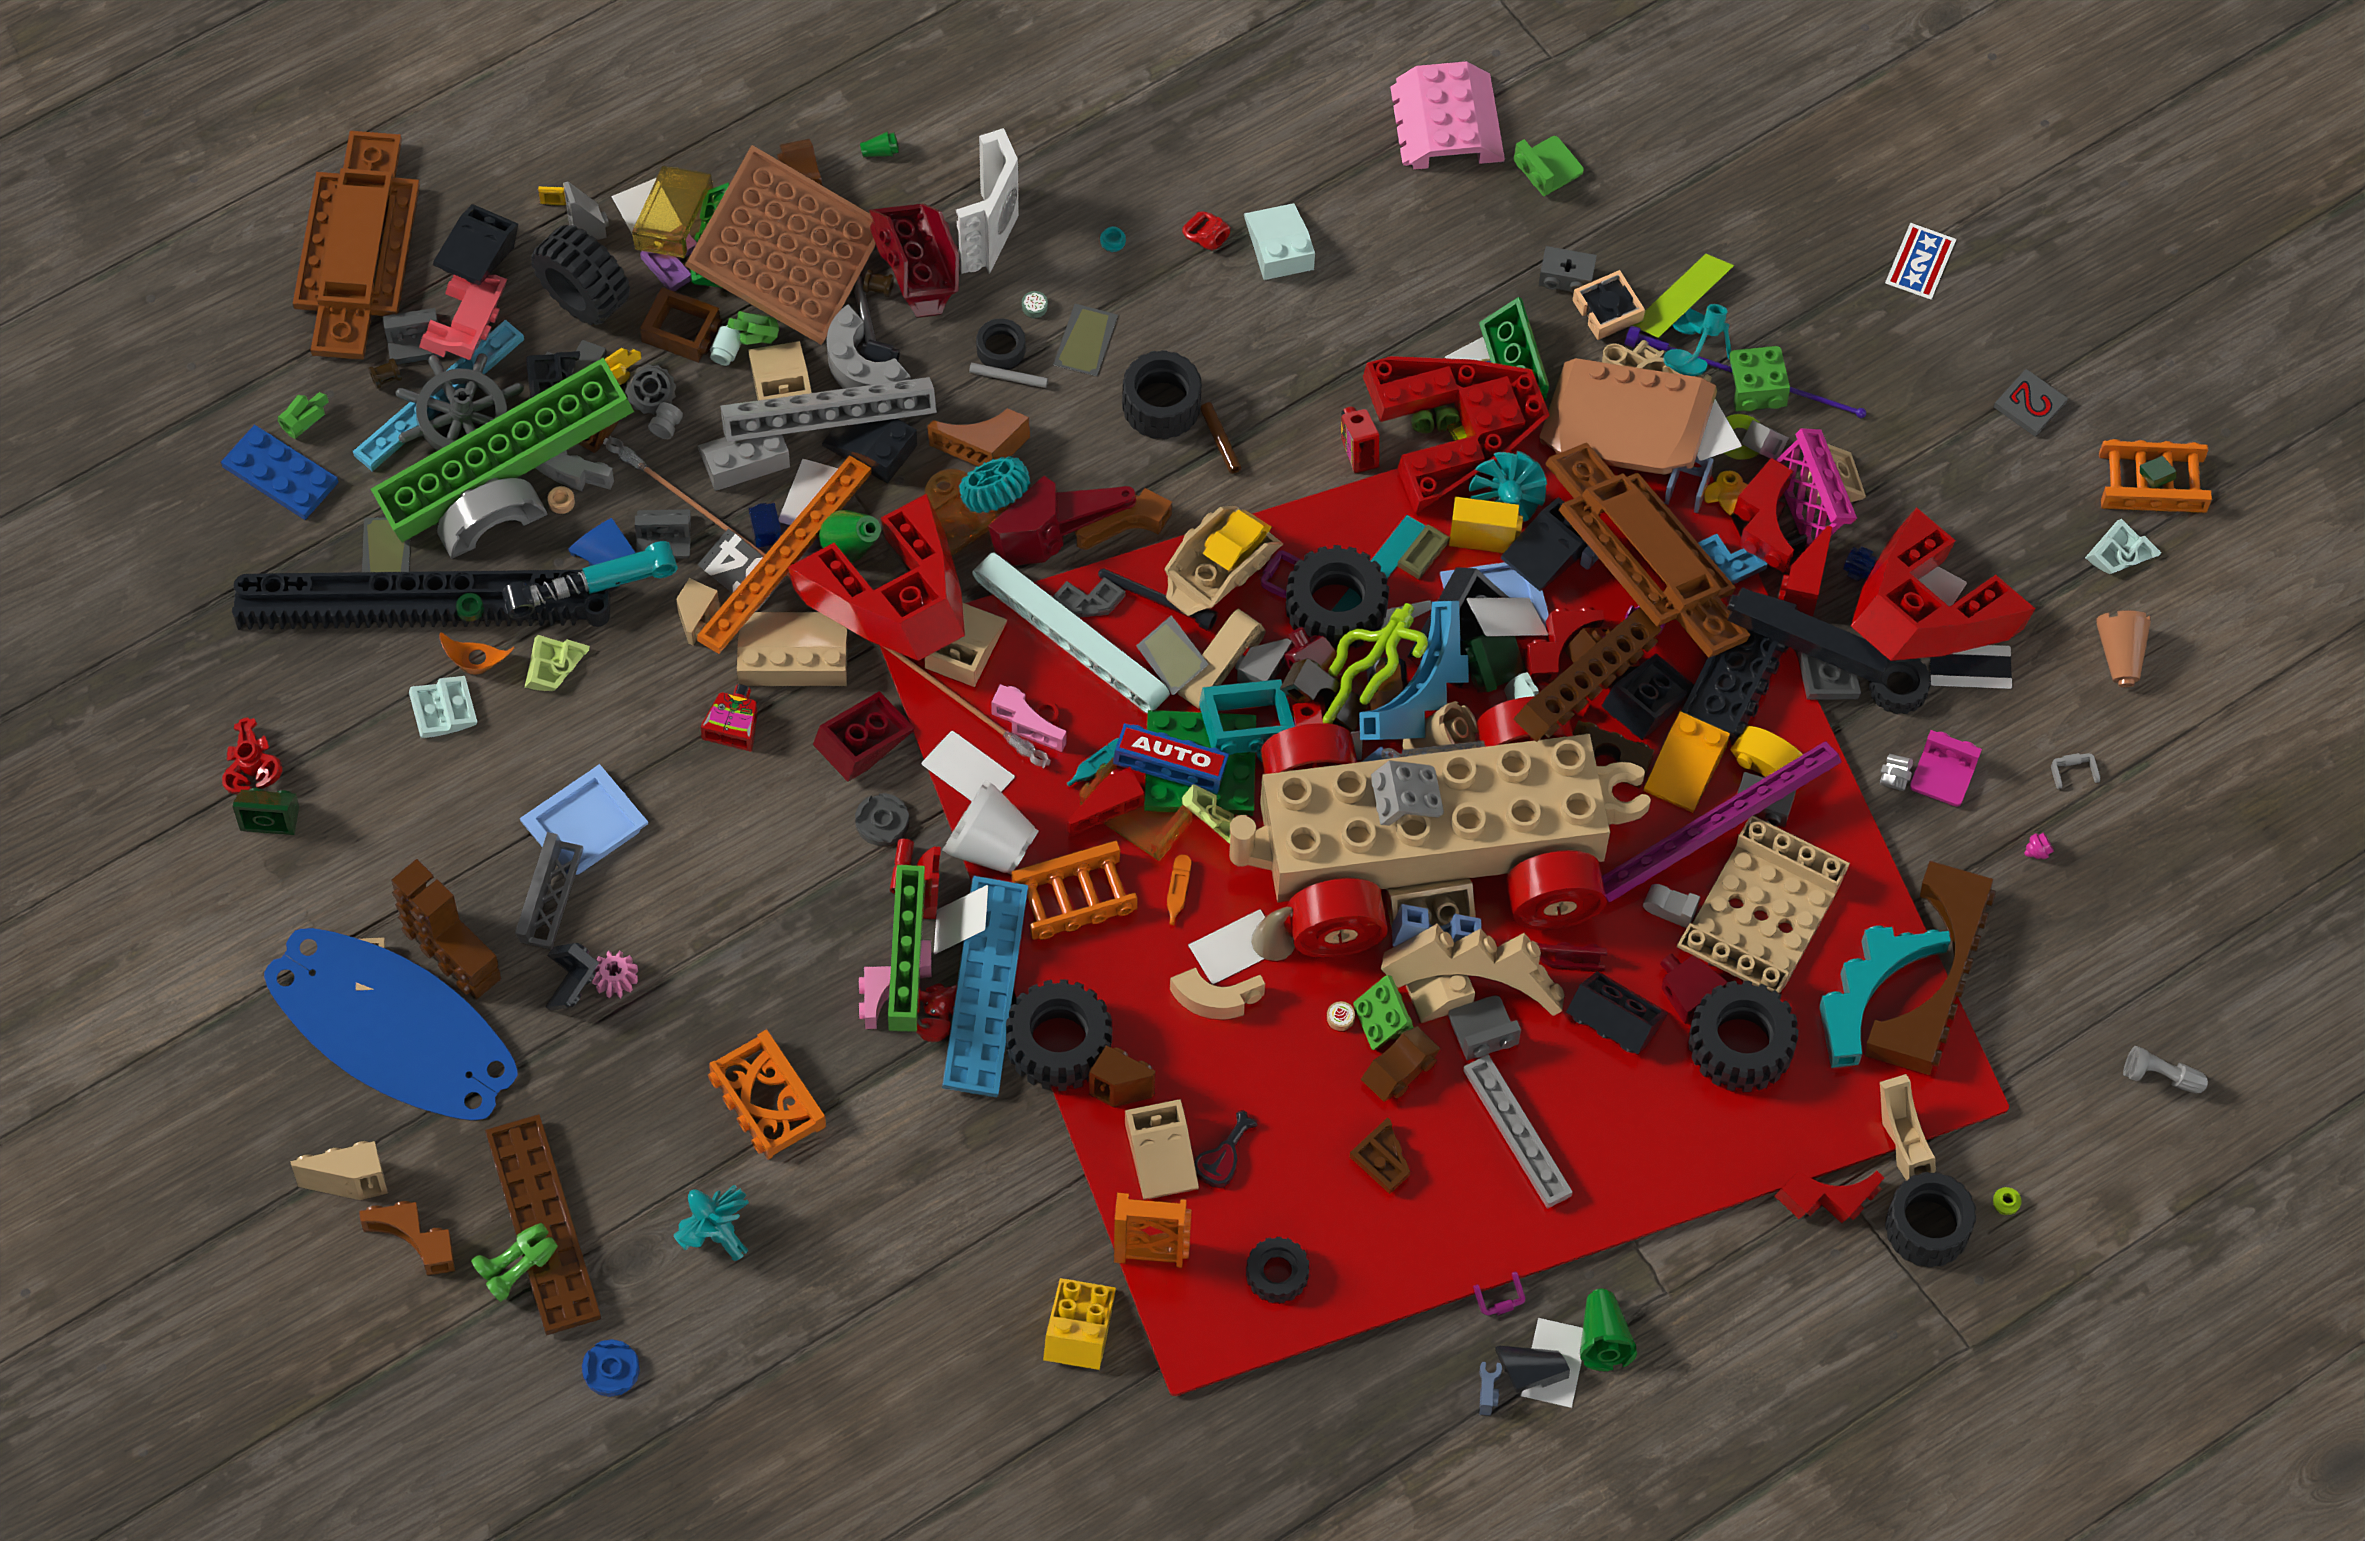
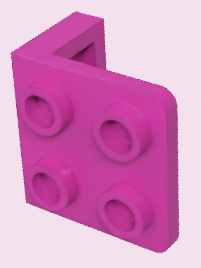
(1945, 768)

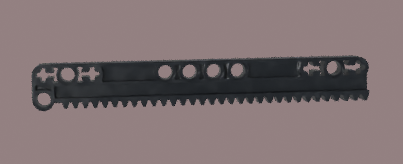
(356, 598)

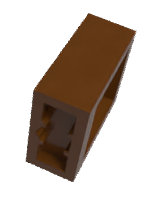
(672, 343)

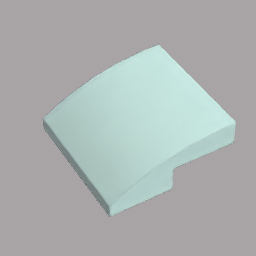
(443, 707)

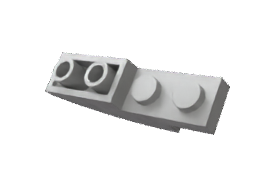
(576, 471)

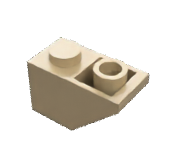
(695, 607)

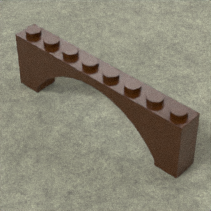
(1916, 1036)

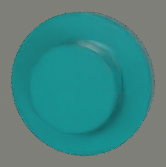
(1112, 239)

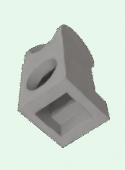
(1671, 904)

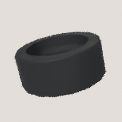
(998, 327)

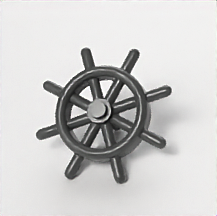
(461, 409)

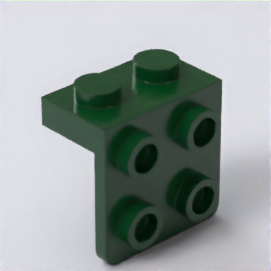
(1492, 660)

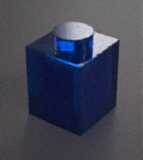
(765, 524)

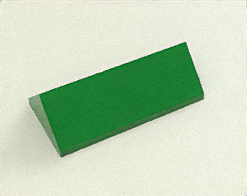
(1512, 341)

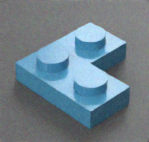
(1735, 566)

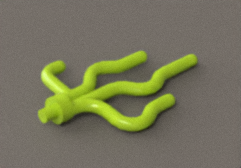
(1385, 639)

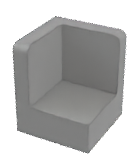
(1764, 440)

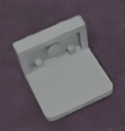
(1406, 789)

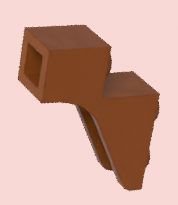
(1149, 513)

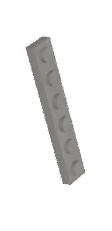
(1517, 1131)

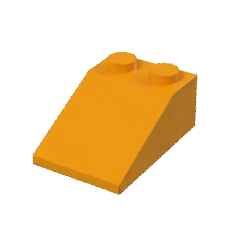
(1687, 762)

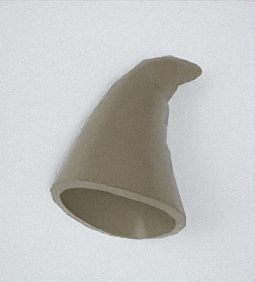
(1274, 936)

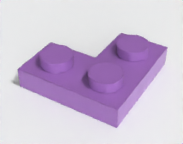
(669, 268)

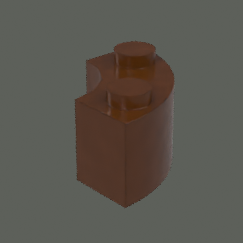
(800, 157)
(1401, 1064)

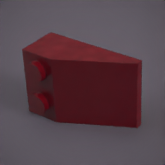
(861, 735)

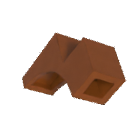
(404, 1222)

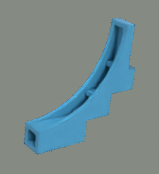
(1427, 690)

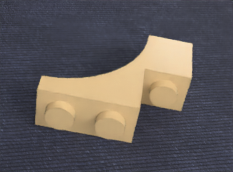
(1903, 1126)

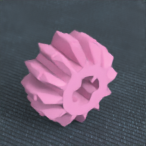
(617, 983)

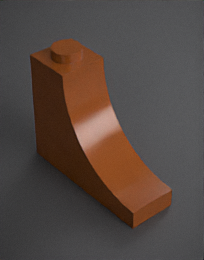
(981, 440)

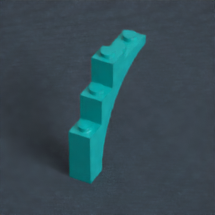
(1860, 979)

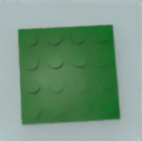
(1238, 782)

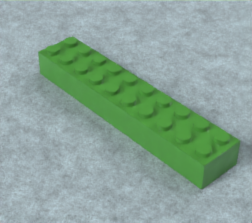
(503, 448)

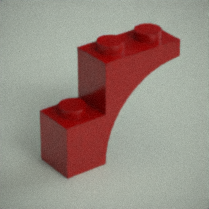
(1562, 625)
(1806, 1195)

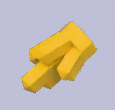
(620, 361)

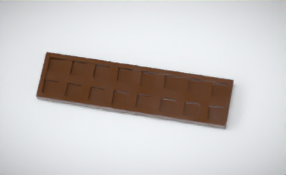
(537, 1197)

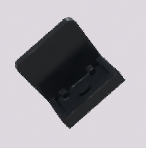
(580, 969)

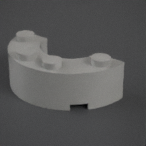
(846, 364)
(484, 508)

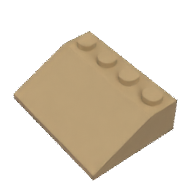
(792, 650)

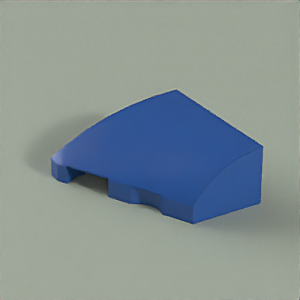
(602, 544)

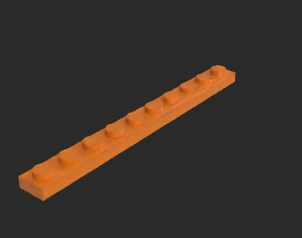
(783, 553)

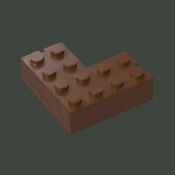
(433, 921)

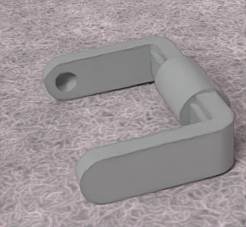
(2074, 759)

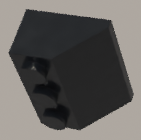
(1616, 1012)

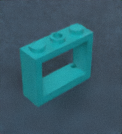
(1237, 697)

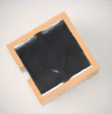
(1608, 304)

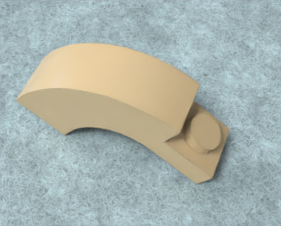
(1215, 1001)

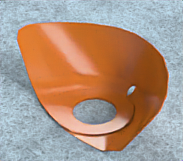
(460, 652)

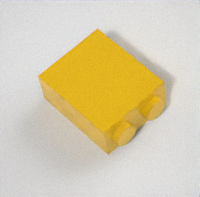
(1484, 525)

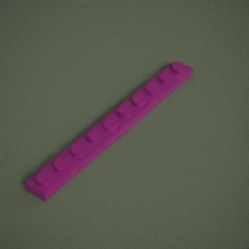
(1719, 820)

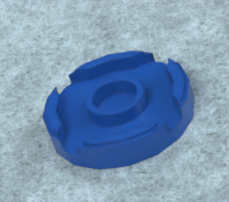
(610, 1368)

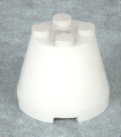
(991, 832)

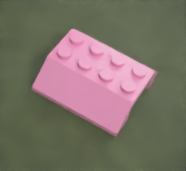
(1446, 113)

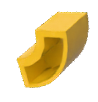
(1236, 539)
(1763, 751)

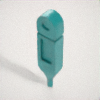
(1088, 768)

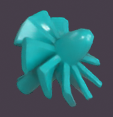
(1515, 481)
(713, 1219)

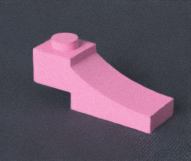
(1011, 705)

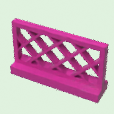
(1825, 481)

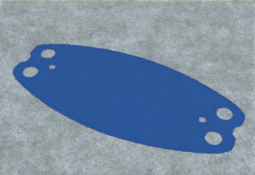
(401, 1038)

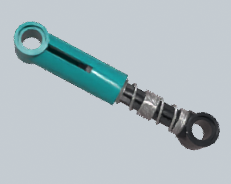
(654, 561)

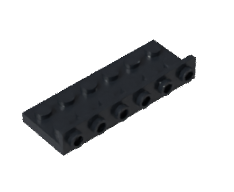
(1734, 681)

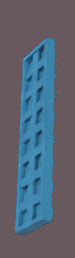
(985, 992)

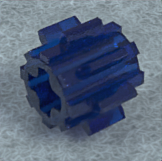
(1860, 563)

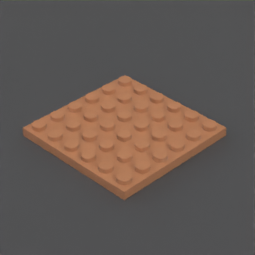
(784, 244)

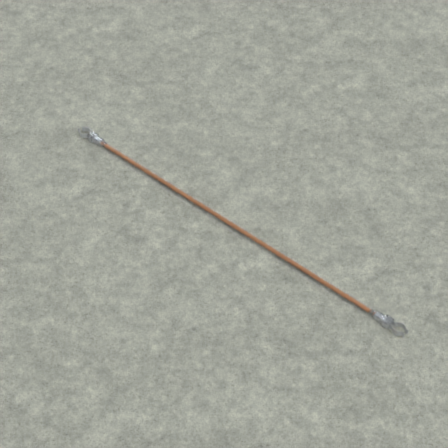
(1021, 745)

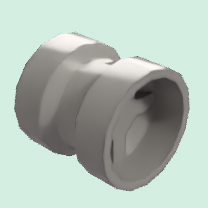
(665, 420)

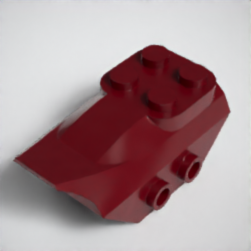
(920, 253)

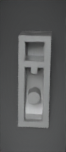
(585, 212)

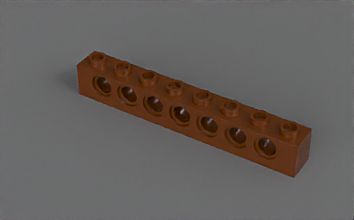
(1587, 676)

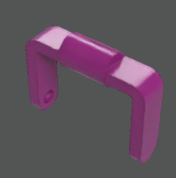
(1270, 570)
(1504, 1306)

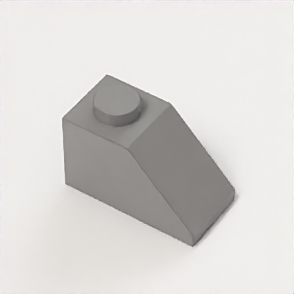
(1262, 662)

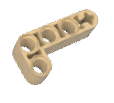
(1223, 653)

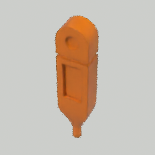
(1178, 886)

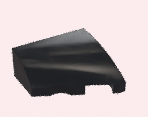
(1532, 1366)

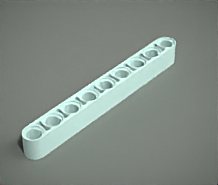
(1071, 633)

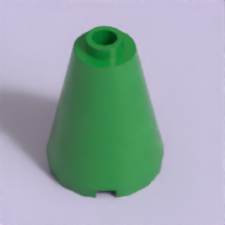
(851, 532)
(1605, 1333)

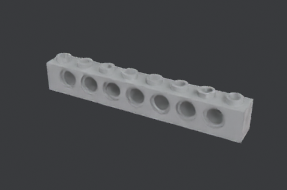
(828, 409)

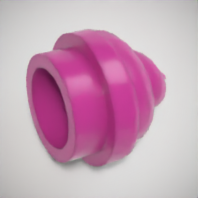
(2039, 846)

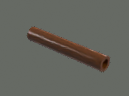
(1220, 438)

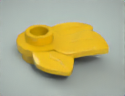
(1725, 491)

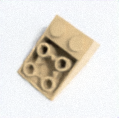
(779, 371)
(968, 655)
(1161, 1149)
(343, 1172)

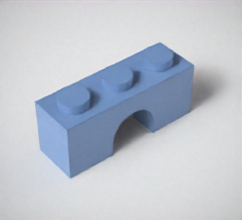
(1414, 920)

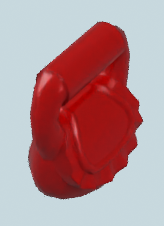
(1211, 235)

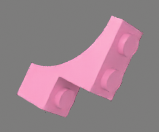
(876, 986)

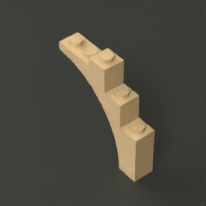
(1475, 955)

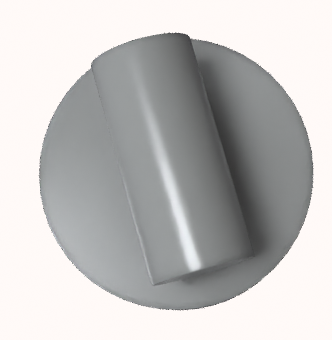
(1896, 772)

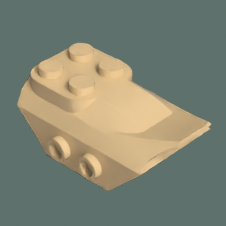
(1200, 582)

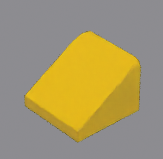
(552, 195)

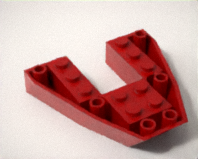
(1494, 405)
(909, 613)
(1911, 621)

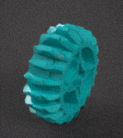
(994, 484)

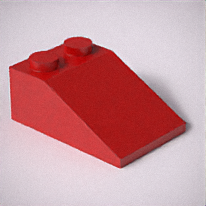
(1806, 574)

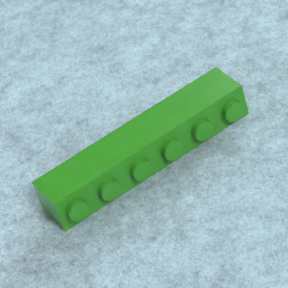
(906, 948)

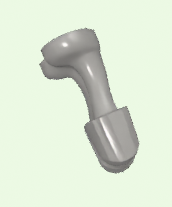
(2182, 1076)

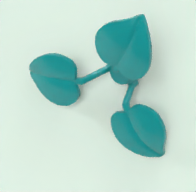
(1689, 323)

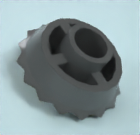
(649, 388)

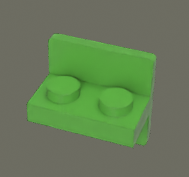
(1382, 1013)

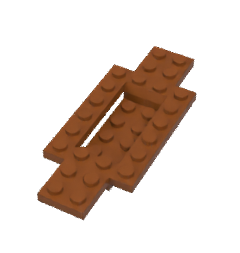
(345, 242)
(1691, 576)

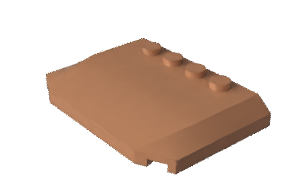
(1629, 415)

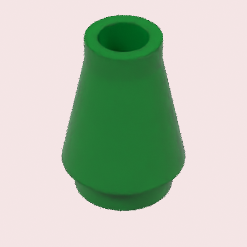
(880, 146)

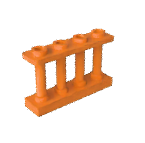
(2148, 498)
(1080, 865)

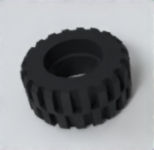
(580, 274)
(1341, 568)
(1051, 1002)
(1749, 1004)

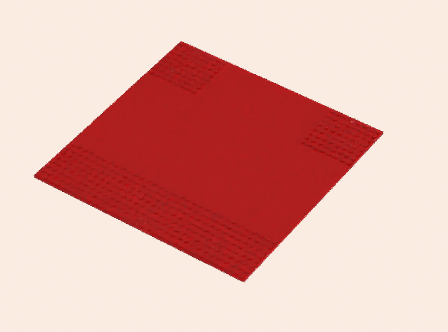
(1629, 1131)

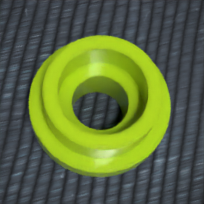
(2003, 1207)

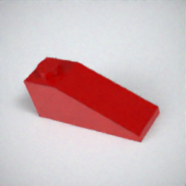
(1111, 798)

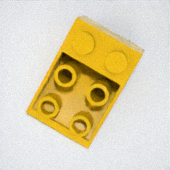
(1079, 1324)

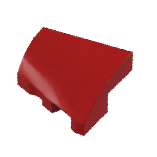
(931, 860)

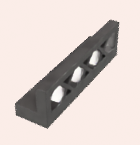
(539, 888)

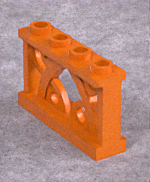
(770, 1058)
(1135, 1215)

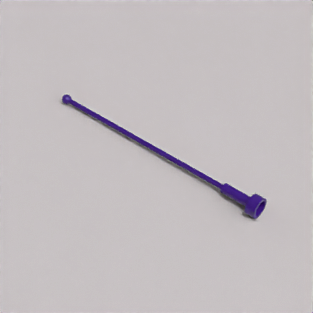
(1634, 337)

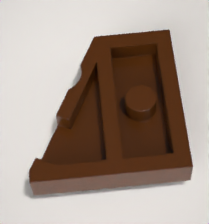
(1382, 1157)

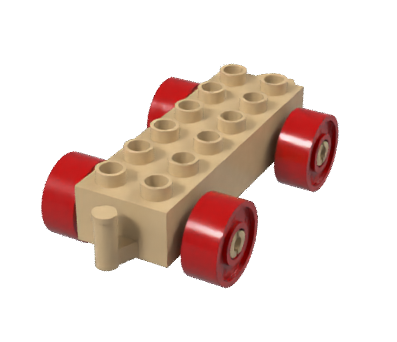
(1506, 810)

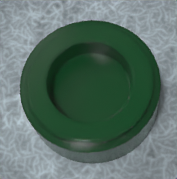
(470, 607)

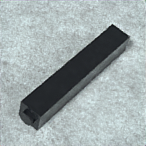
(1806, 634)

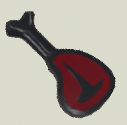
(1219, 1165)

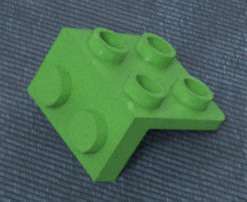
(1547, 164)
(1759, 378)

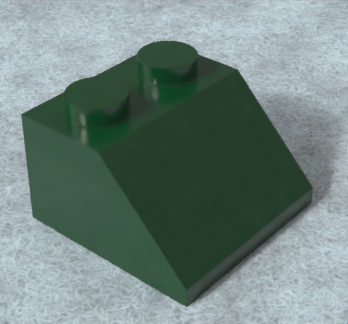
(266, 811)

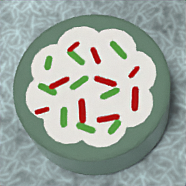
(1034, 304)

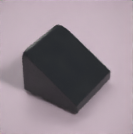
(1798, 543)

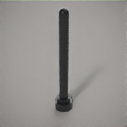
(1205, 618)

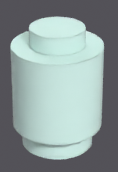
(725, 345)

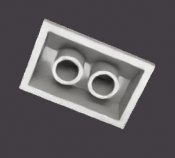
(743, 459)

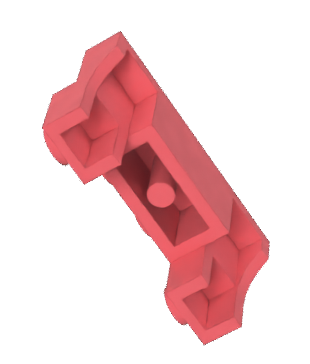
(471, 319)

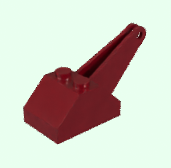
(1037, 521)

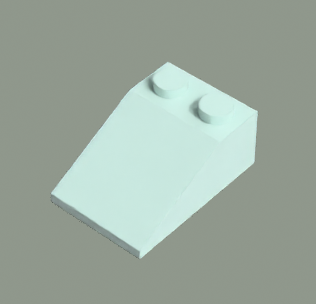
(1280, 241)

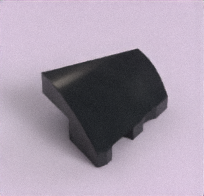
(549, 370)

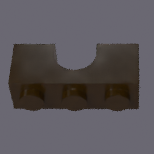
(1308, 680)
(1616, 746)

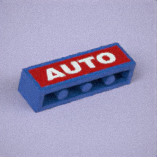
(1170, 758)

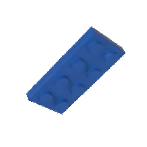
(279, 472)

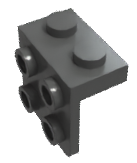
(1484, 1027)

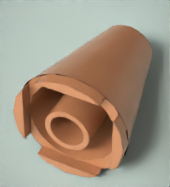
(2124, 644)

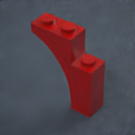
(1758, 507)

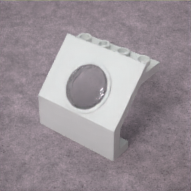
(988, 223)

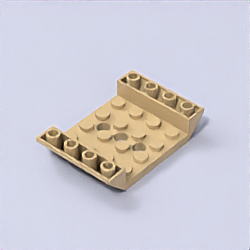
(1772, 875)

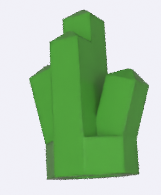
(758, 327)
(302, 414)

